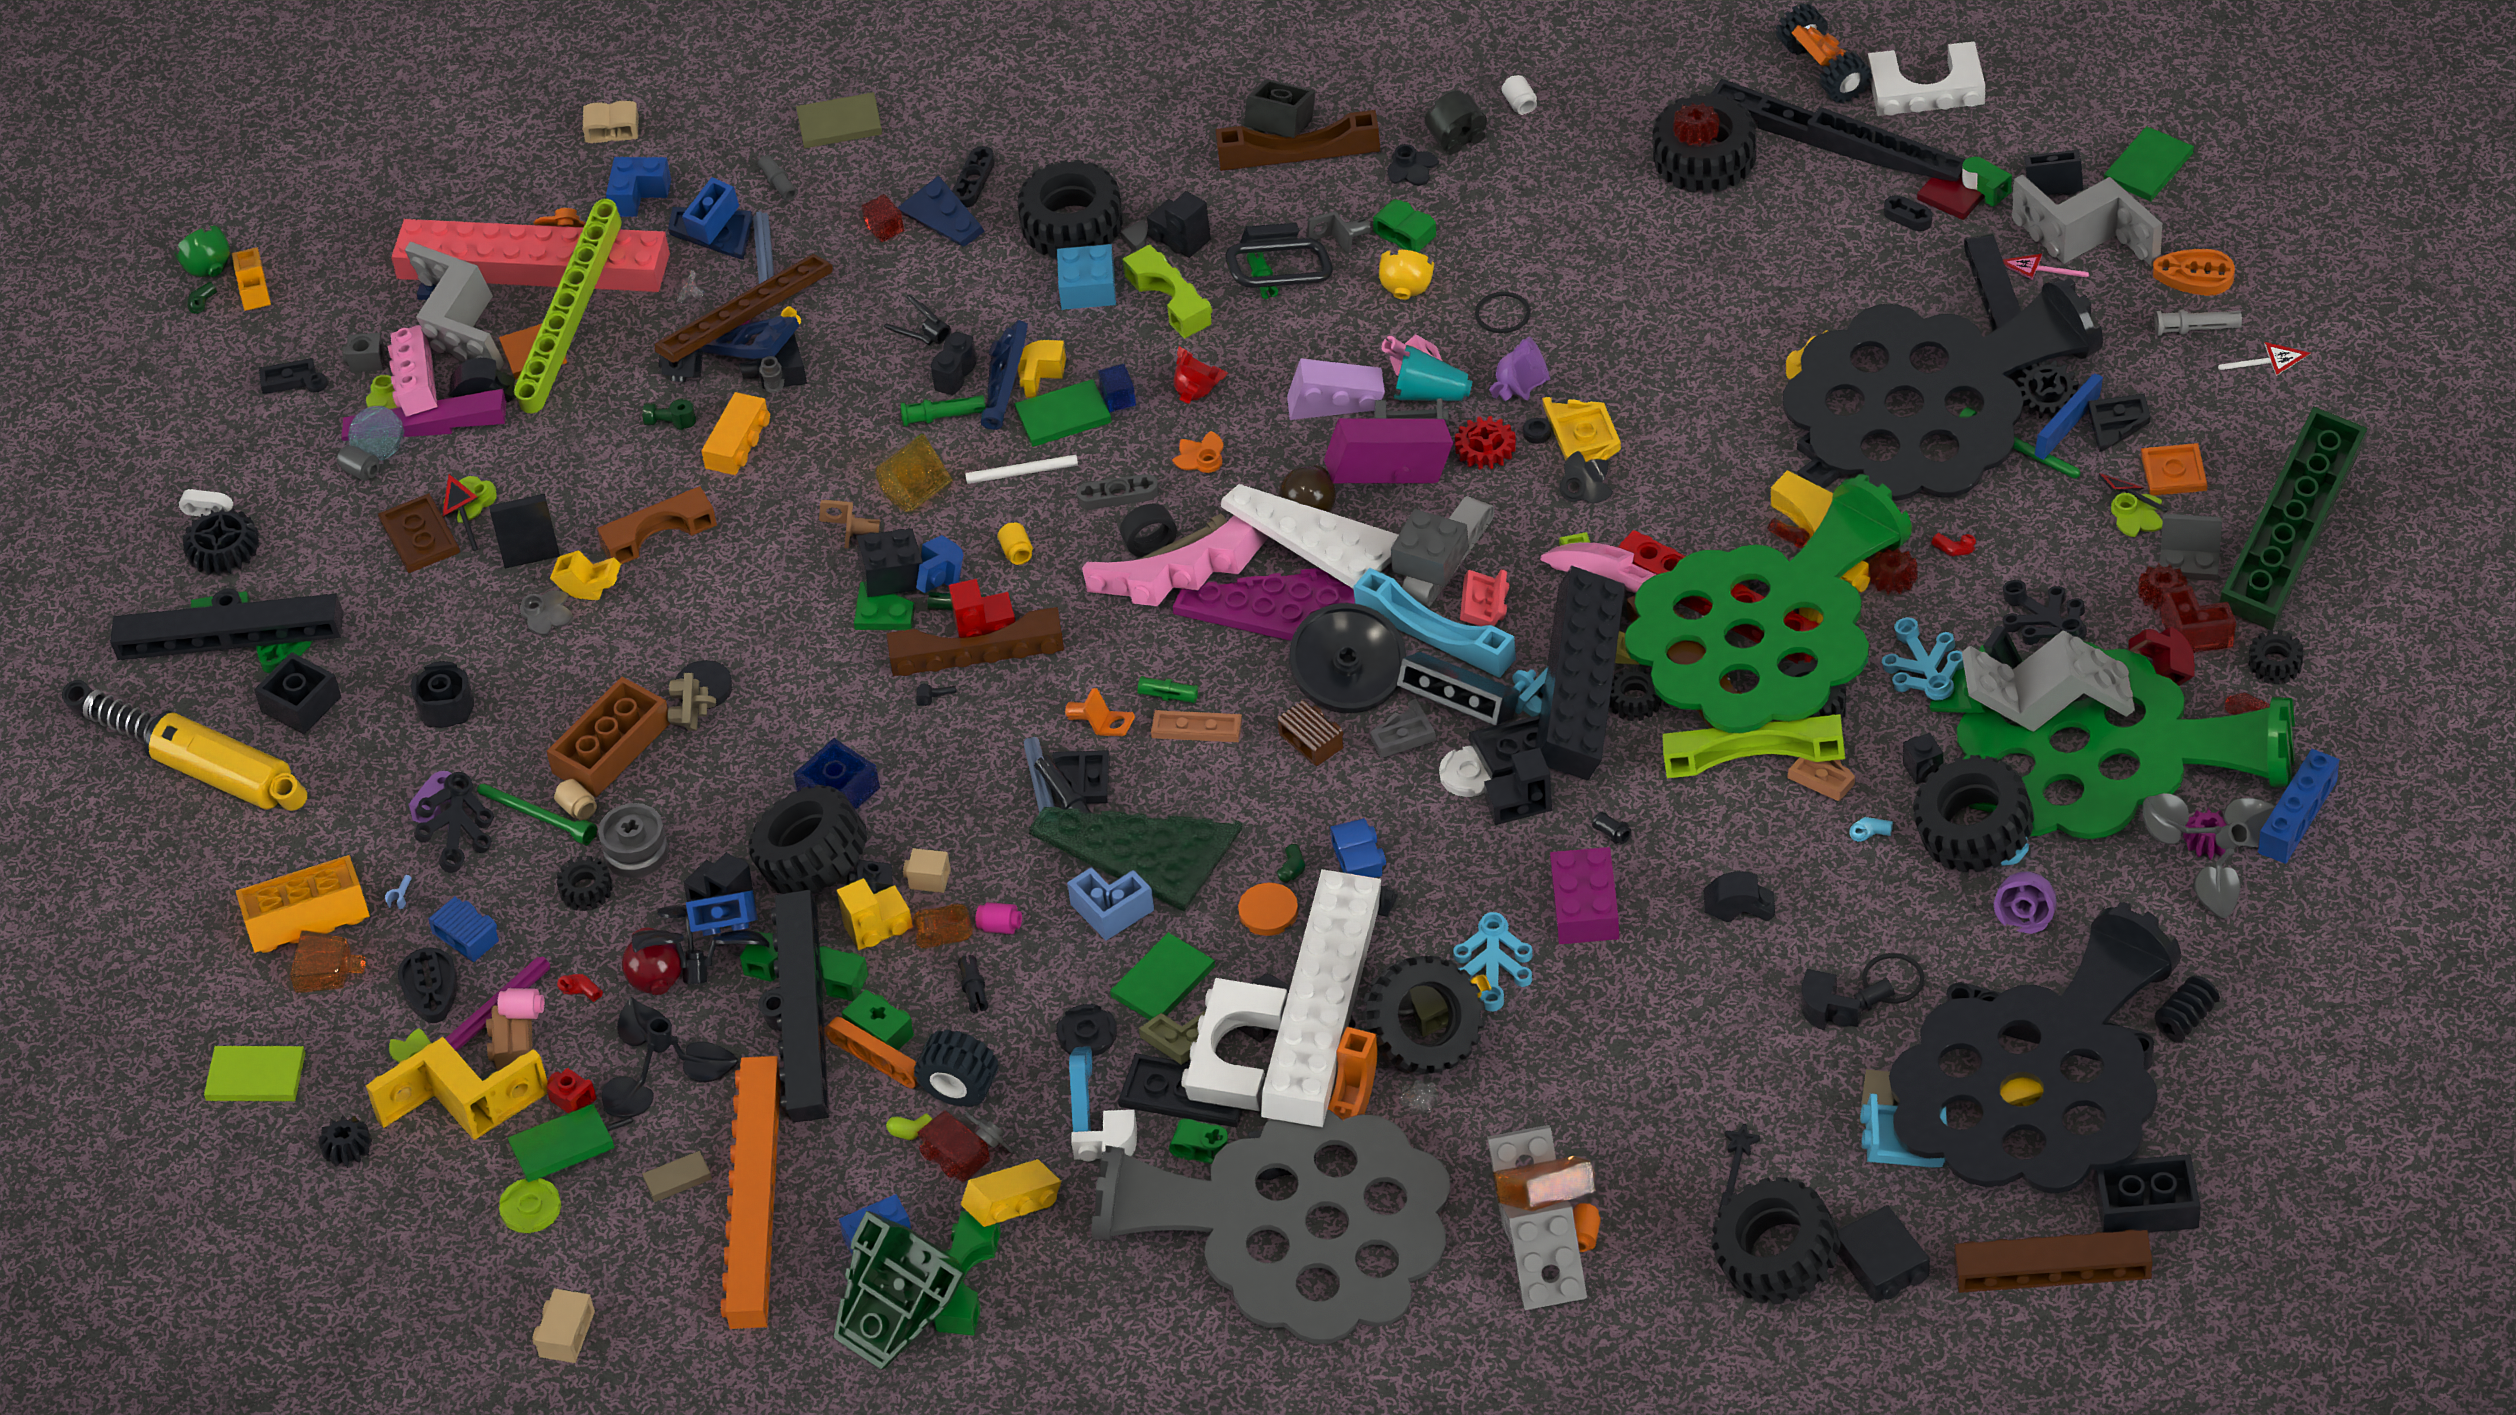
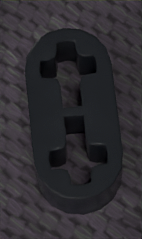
(1907, 213)

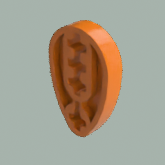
(2180, 275)

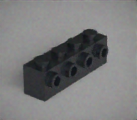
(1458, 688)

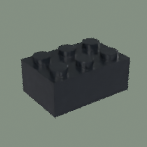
(2148, 1195)

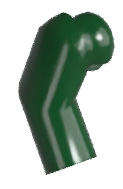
(197, 298)
(1293, 866)

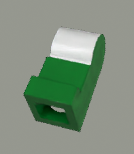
(1987, 179)

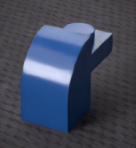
(940, 565)

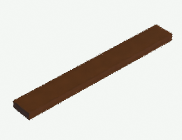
(743, 308)

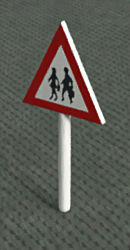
(2279, 357)

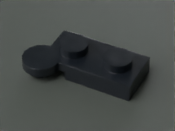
(292, 376)

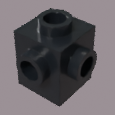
(686, 367)
(876, 874)

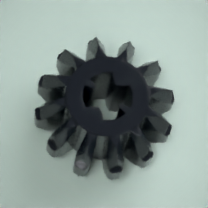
(345, 1141)

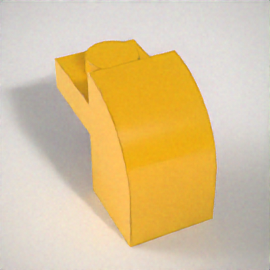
(1039, 361)
(583, 579)

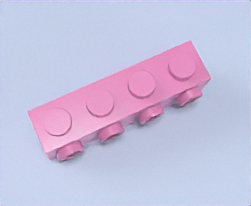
(412, 371)

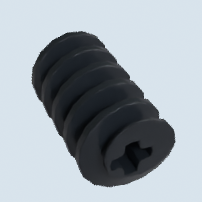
(2186, 1008)

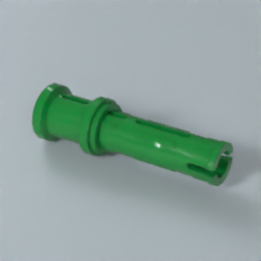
(928, 410)

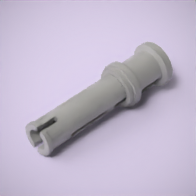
(2185, 321)

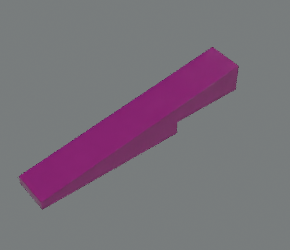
(460, 411)

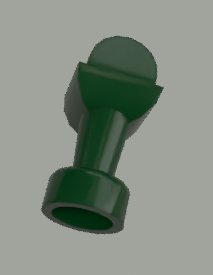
(680, 413)

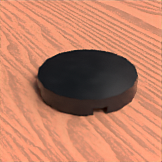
(711, 675)
(1075, 1032)

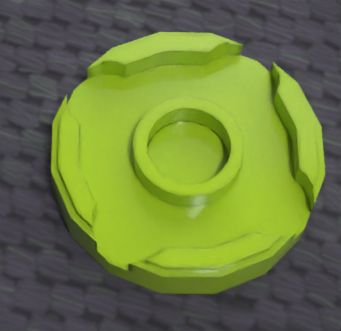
(529, 1205)

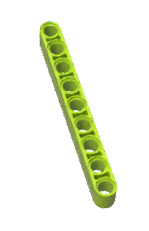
(568, 317)

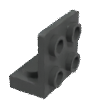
(2192, 545)

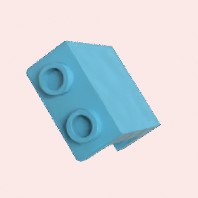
(1880, 1138)

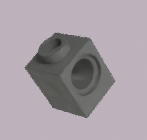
(364, 352)

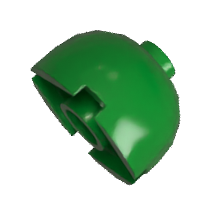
(204, 252)

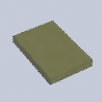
(839, 120)

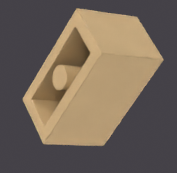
(563, 1325)

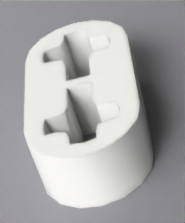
(201, 502)

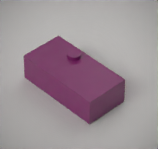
(1388, 450)

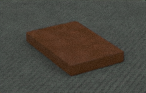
(419, 533)

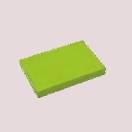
(254, 1073)

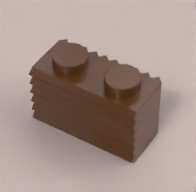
(1310, 732)

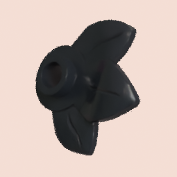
(1411, 165)
(1588, 476)

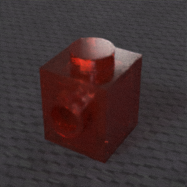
(880, 213)

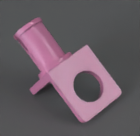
(1397, 349)

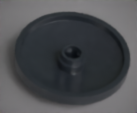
(1346, 657)

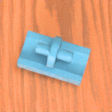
(1528, 700)

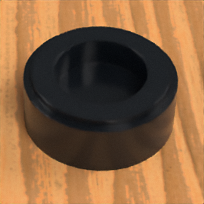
(1537, 430)

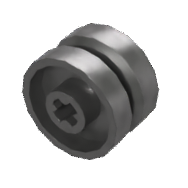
(633, 840)

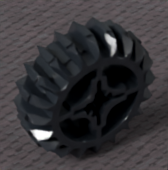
(220, 541)

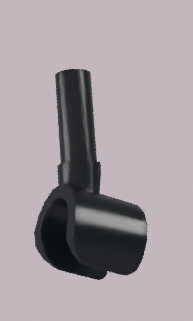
(926, 692)

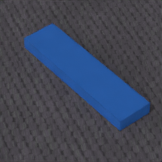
(2068, 416)

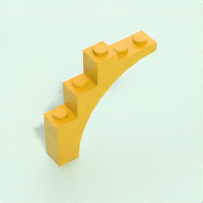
(1807, 506)

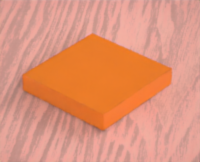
(518, 346)
(2174, 469)

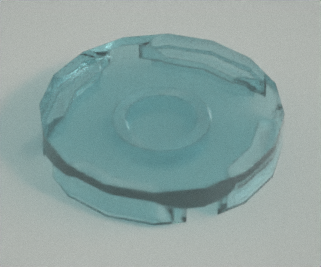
(376, 431)

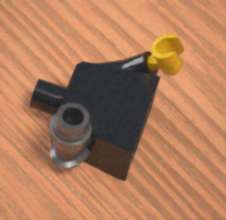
(783, 369)

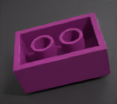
(1584, 895)

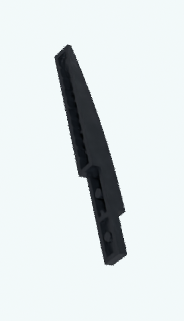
(1842, 134)

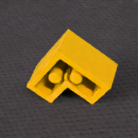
(872, 916)

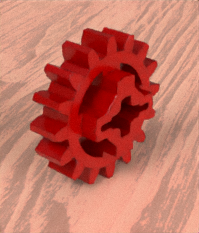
(1485, 442)

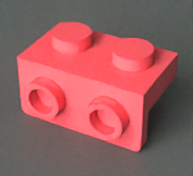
(1484, 598)

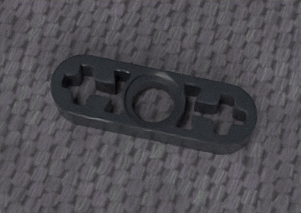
(970, 168)

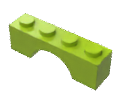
(1150, 271)

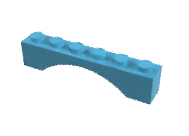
(1477, 645)

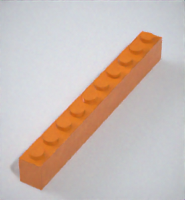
(753, 1193)

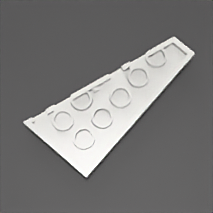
(1324, 539)

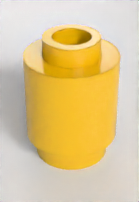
(1015, 543)

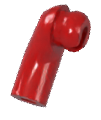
(1954, 548)
(579, 984)

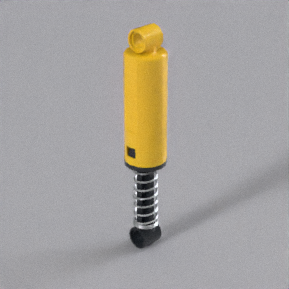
(194, 749)

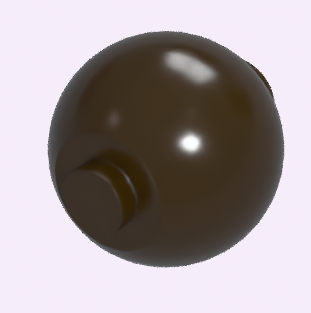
(1309, 487)

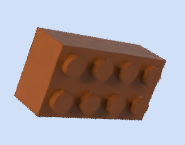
(609, 736)

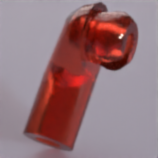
(1789, 533)
(2244, 703)

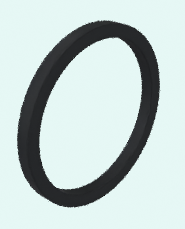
(1506, 330)
(1899, 956)

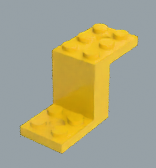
(444, 1074)

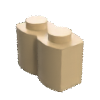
(610, 121)

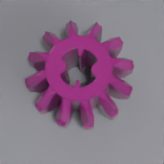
(2204, 842)

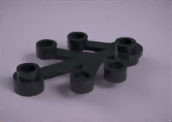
(2016, 594)
(455, 818)

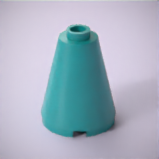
(1430, 379)

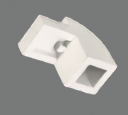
(1118, 1131)

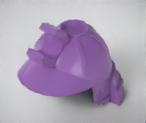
(1520, 371)

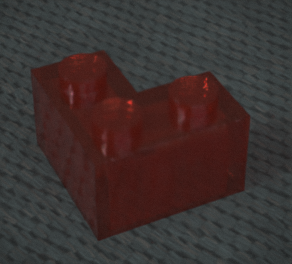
(2203, 626)

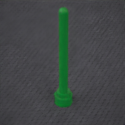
(2029, 450)
(581, 831)

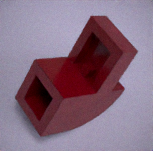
(2169, 652)

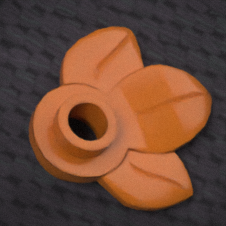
(563, 217)
(1200, 456)

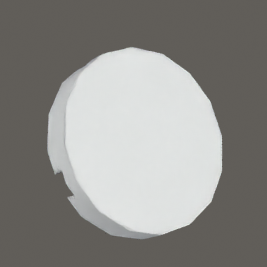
(1468, 780)

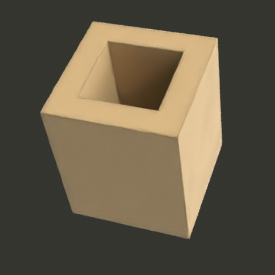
(927, 870)

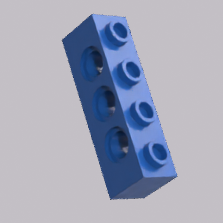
(2298, 806)

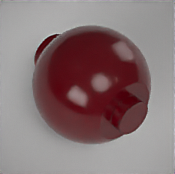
(651, 968)

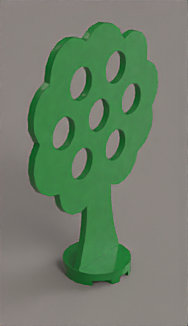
(1855, 527)
(2161, 743)

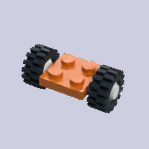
(1844, 71)

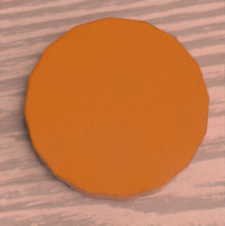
(1268, 909)

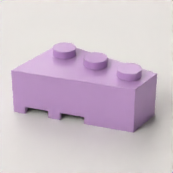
(1333, 389)

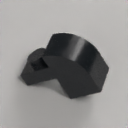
(480, 376)
(1738, 892)
(1823, 1005)

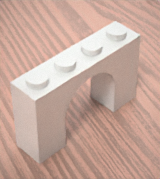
(1898, 95)
(1228, 1007)

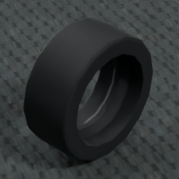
(1143, 517)

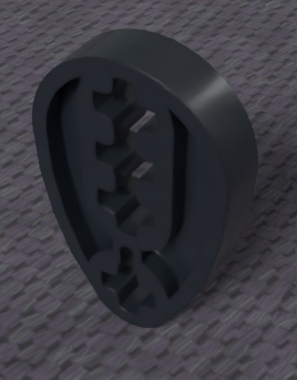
(443, 983)

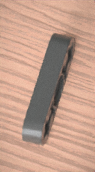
(1124, 483)

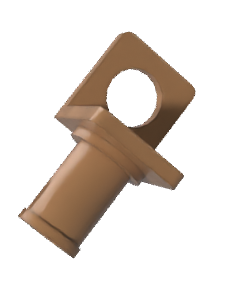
(854, 525)

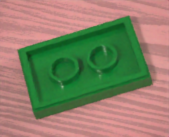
(2149, 163)
(1062, 412)
(1162, 977)
(561, 1142)

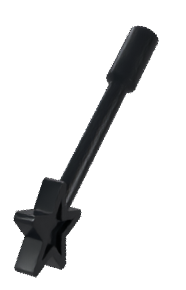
(1739, 1143)

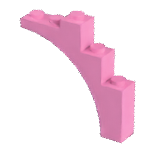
(1186, 568)

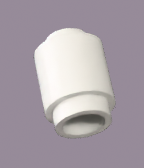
(1519, 94)

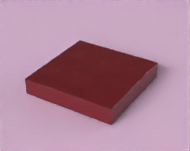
(1950, 197)

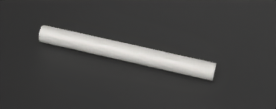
(1021, 469)

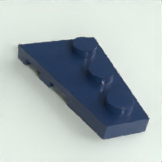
(943, 212)
(731, 239)

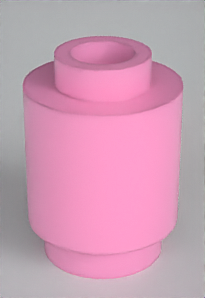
(520, 1003)

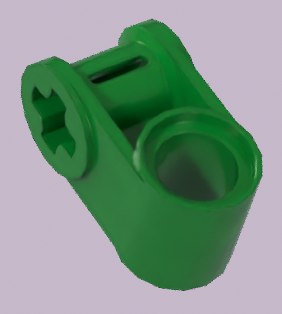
(1197, 1141)

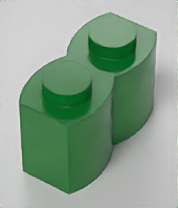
(1404, 226)

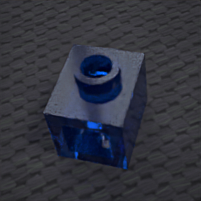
(1116, 387)

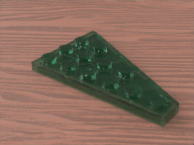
(1168, 853)

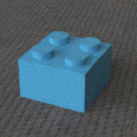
(1086, 276)

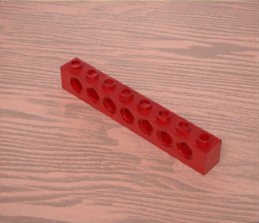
(1661, 559)

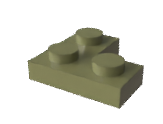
(1171, 1037)

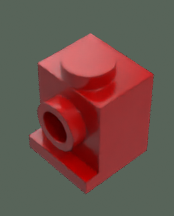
(570, 1090)

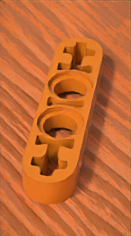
(872, 1051)

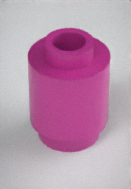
(998, 918)

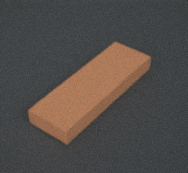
(1196, 726)

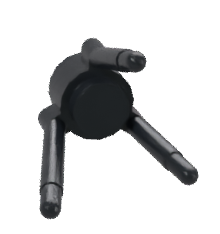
(933, 327)

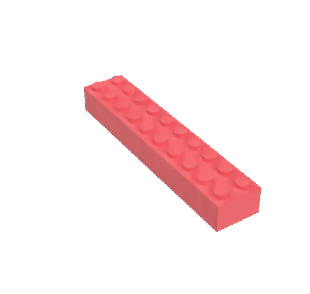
(534, 253)

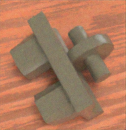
(693, 699)

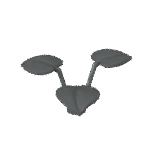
(2215, 887)

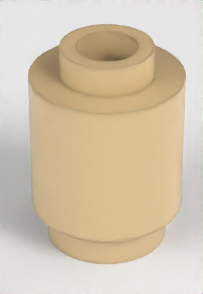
(575, 799)

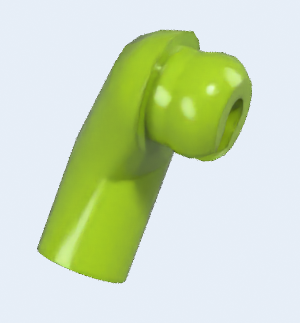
(907, 1128)

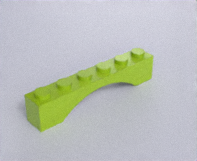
(1809, 738)

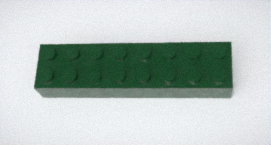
(2293, 517)

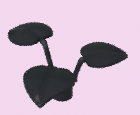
(694, 962)
(643, 1024)

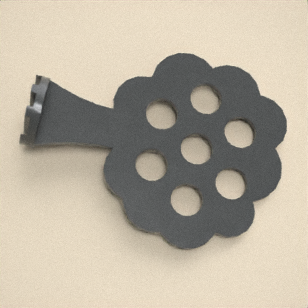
(1146, 1198)

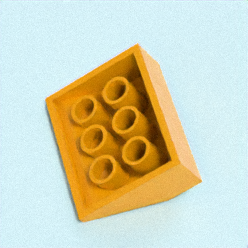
(303, 900)

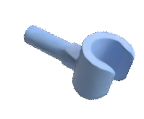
(398, 893)

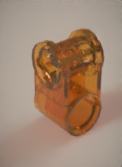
(944, 924)

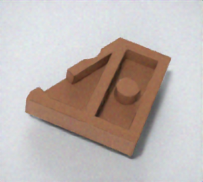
(1824, 777)

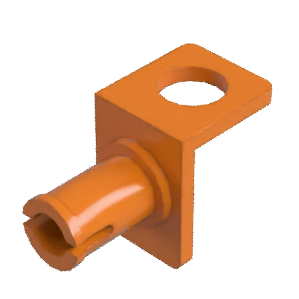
(1098, 715)

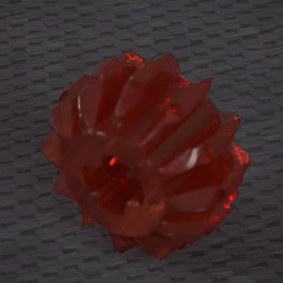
(1696, 124)
(1893, 571)
(2155, 580)

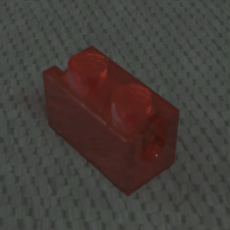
(953, 1147)

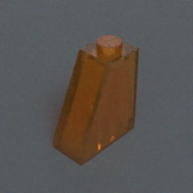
(1544, 1183)

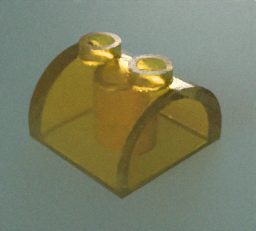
(912, 474)

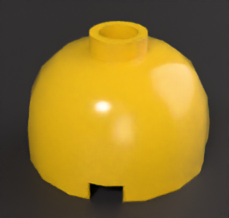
(1405, 273)

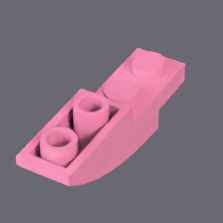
(1601, 560)

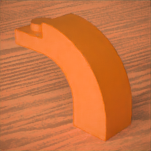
(1355, 1073)

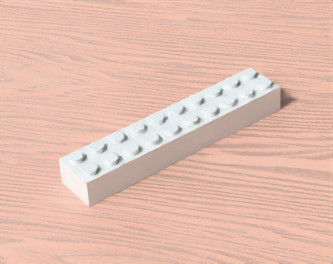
(1321, 998)

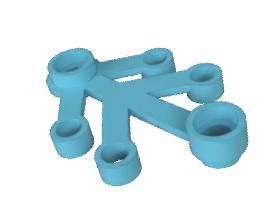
(1937, 685)
(1493, 957)

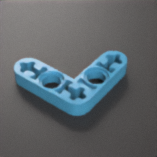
(1080, 1071)

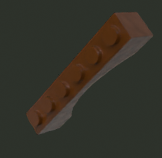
(1247, 148)
(918, 652)

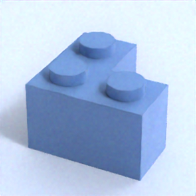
(1110, 906)

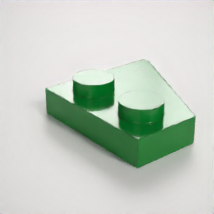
(883, 612)

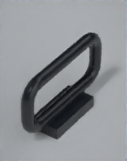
(1276, 238)

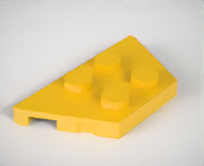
(1583, 428)

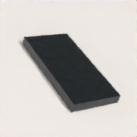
(1157, 1088)

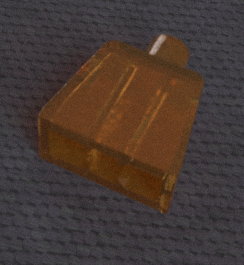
(323, 962)

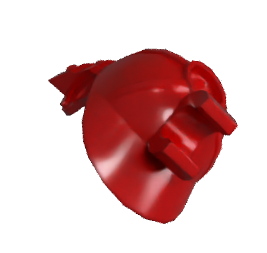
(1194, 378)

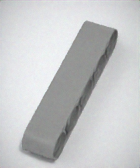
(1476, 516)

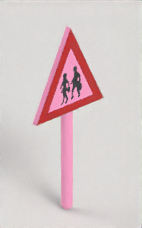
(2029, 264)

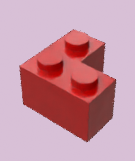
(979, 614)

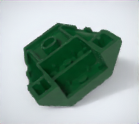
(892, 1289)

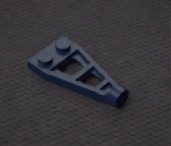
(771, 338)
(1003, 352)

